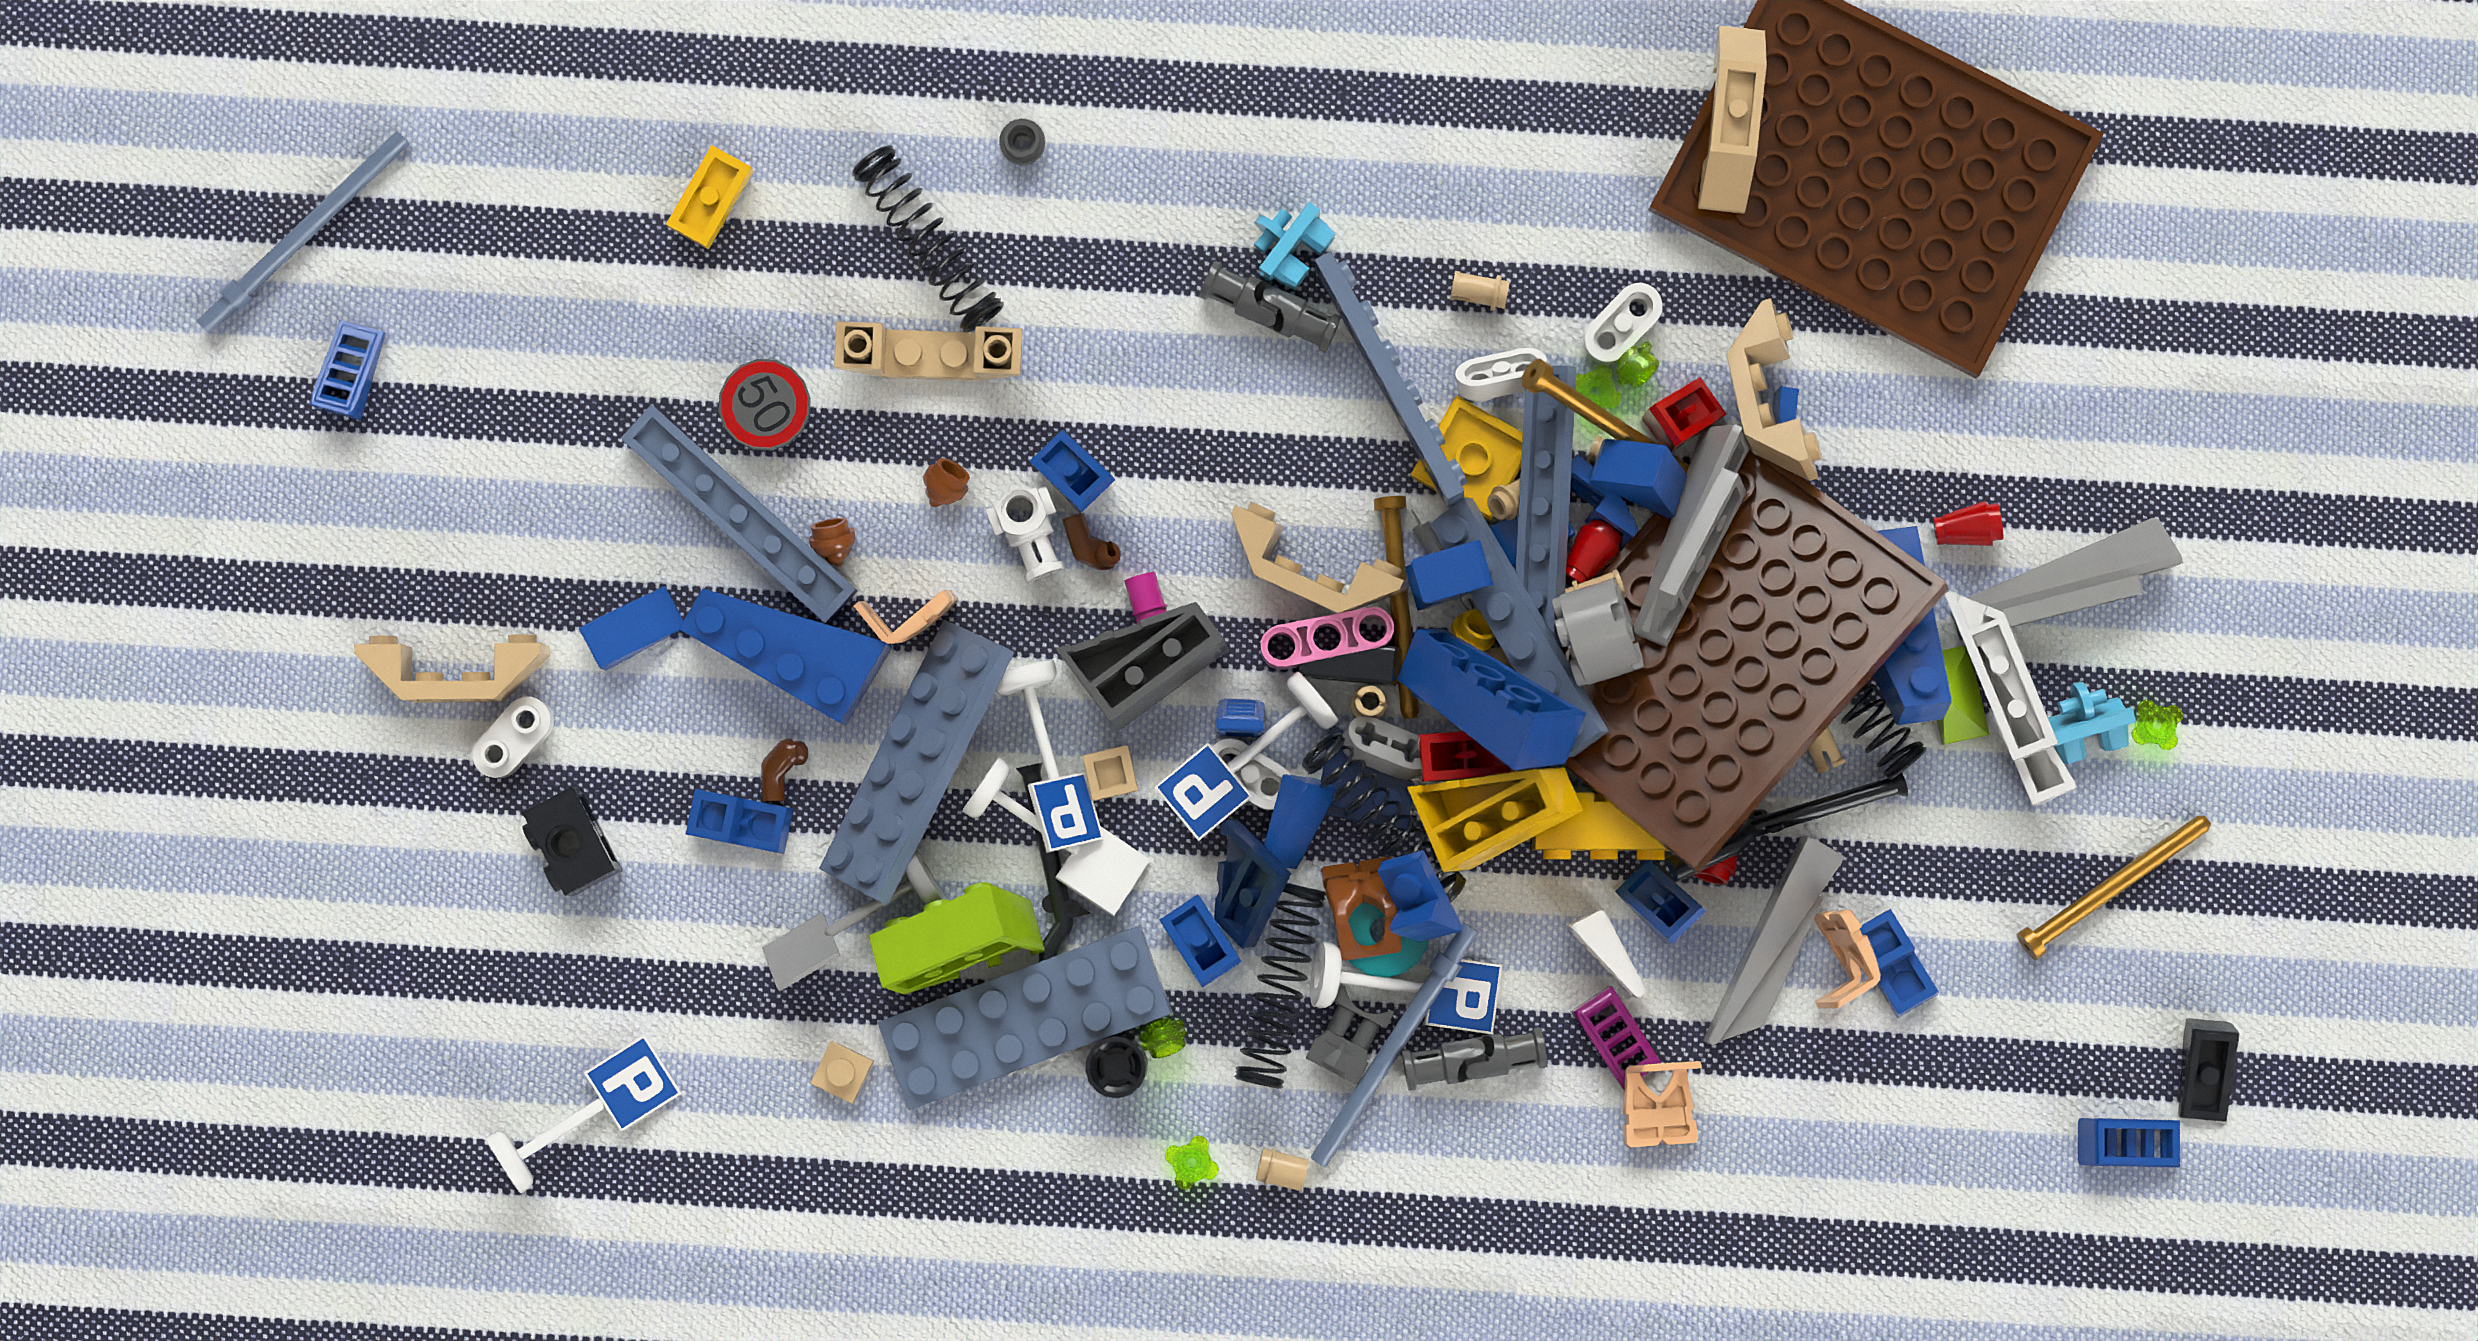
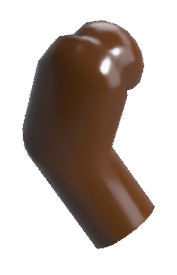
(1087, 548)
(777, 764)

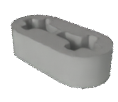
(1384, 747)

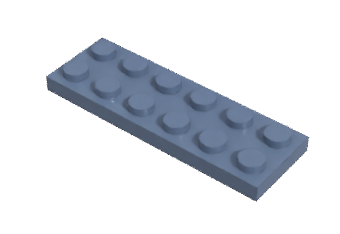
(916, 761)
(1025, 1017)

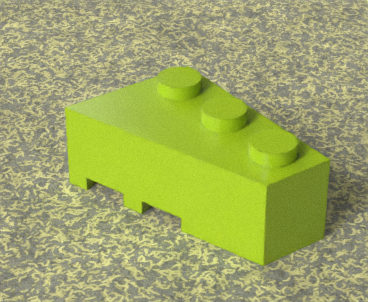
(953, 936)

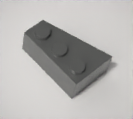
(1144, 662)

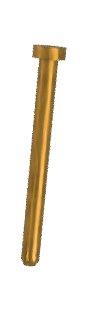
(1540, 377)
(1399, 603)
(2034, 941)

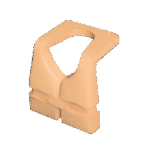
(915, 624)
(1852, 951)
(1661, 1117)

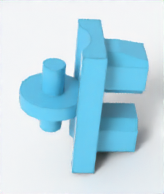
(1280, 262)
(2086, 716)

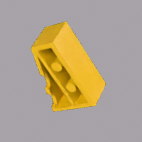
(1491, 814)
(1599, 830)

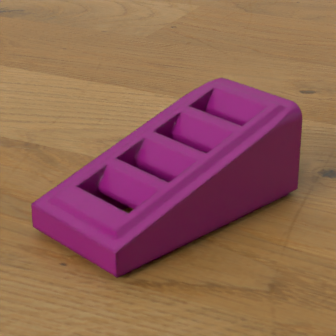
(1594, 1005)

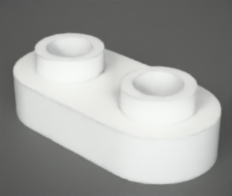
(1621, 324)
(1495, 374)
(513, 738)
(1253, 772)

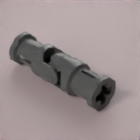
(1295, 315)
(1465, 1059)

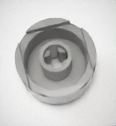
(1598, 632)

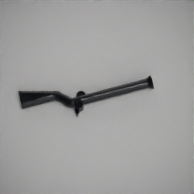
(1761, 823)
(1058, 899)

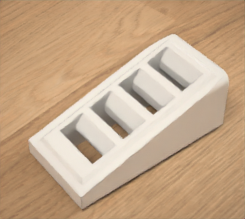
(1603, 943)

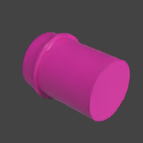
(1145, 596)

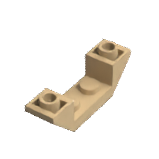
(1735, 119)
(1757, 346)
(928, 354)
(1259, 538)
(512, 666)

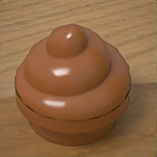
(945, 482)
(832, 539)

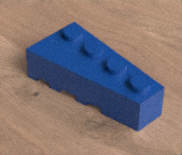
(801, 656)
(1915, 673)
(1490, 701)

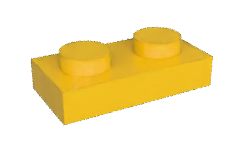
(710, 197)

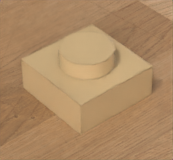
(1110, 773)
(842, 1072)

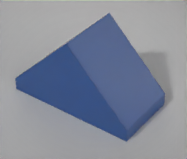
(1640, 474)
(1660, 902)

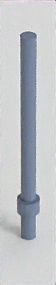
(238, 294)
(1444, 968)

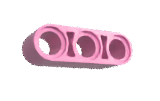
(1344, 623)

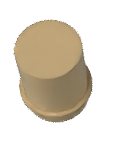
(1282, 1169)

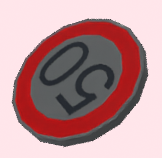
(764, 404)

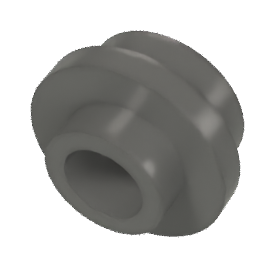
(1018, 128)

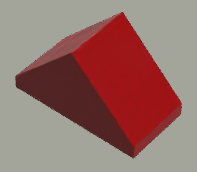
(1683, 414)
(1456, 757)

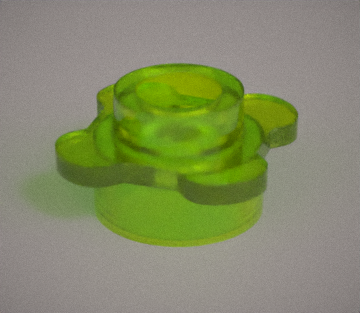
(1637, 365)
(1602, 380)
(2146, 733)
(1164, 1038)
(1204, 1165)

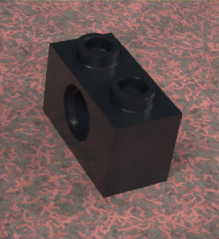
(593, 859)

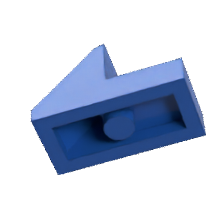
(1072, 471)
(1448, 574)
(1419, 897)
(1200, 940)

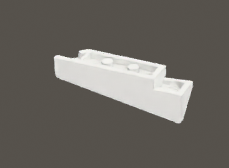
(2012, 698)

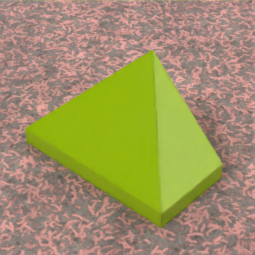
(1966, 712)

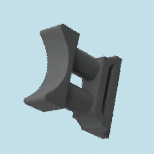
(1339, 1054)

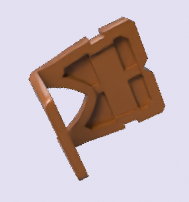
(1348, 888)

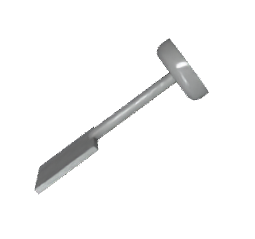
(813, 942)

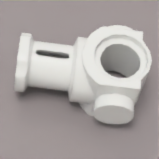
(1028, 533)

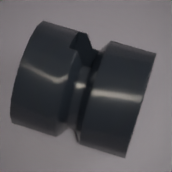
(1116, 1066)

